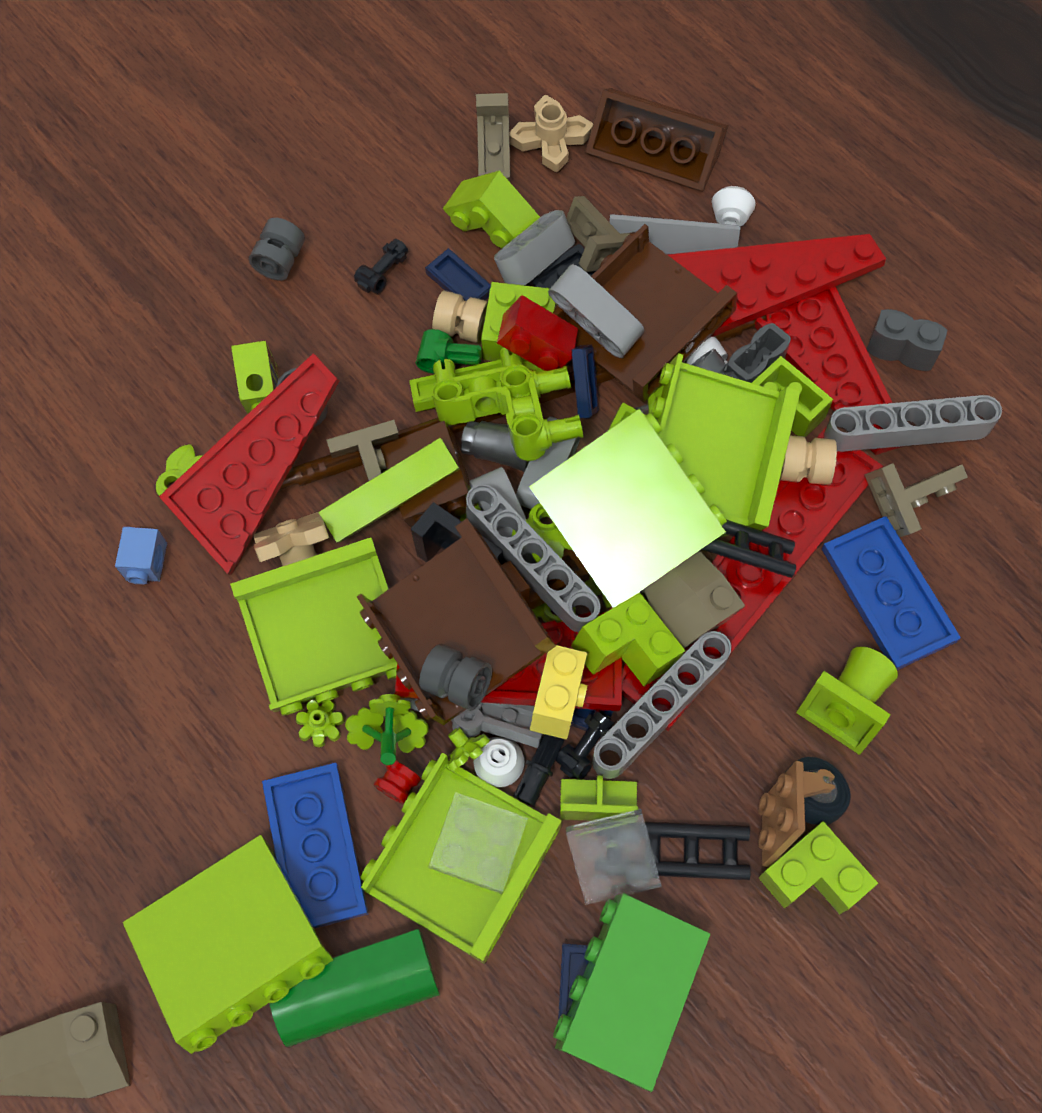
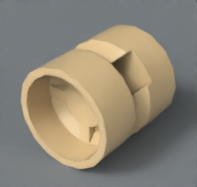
(460, 316)
(809, 460)

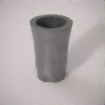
(491, 443)

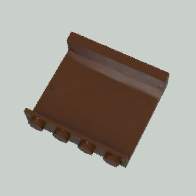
(667, 301)
(458, 602)

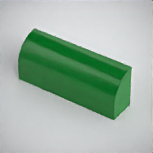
(357, 989)

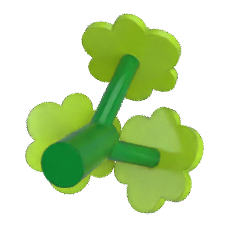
(400, 727)

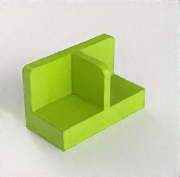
(596, 798)

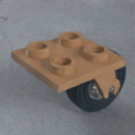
(805, 793)

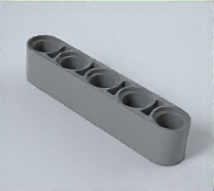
(927, 416)
(527, 541)
(666, 687)

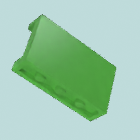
(631, 990)

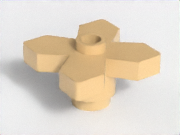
(551, 133)
(291, 539)

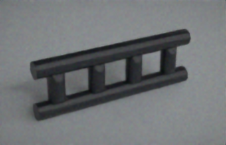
(740, 551)
(692, 833)

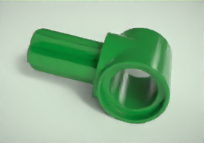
(439, 346)

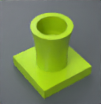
(847, 705)

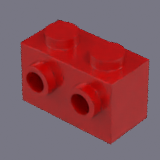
(537, 335)

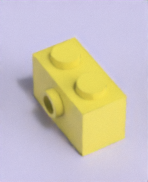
(559, 692)

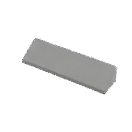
(680, 235)

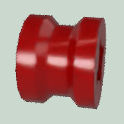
(397, 782)

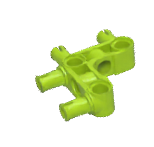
(507, 391)

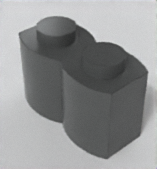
(907, 340)
(765, 348)

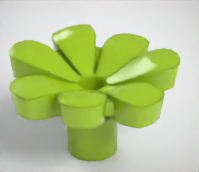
(319, 728)
(465, 747)

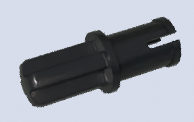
(538, 770)

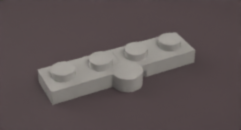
(497, 719)

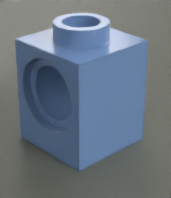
(141, 554)

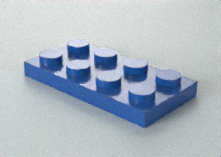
(890, 593)
(316, 843)

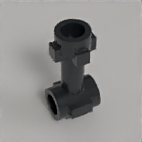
(373, 279)
(575, 760)

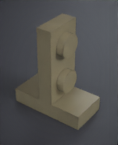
(493, 133)
(593, 232)
(363, 441)
(898, 502)

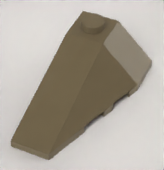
(693, 599)
(66, 1055)

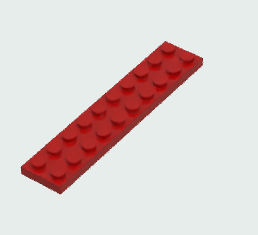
(800, 514)

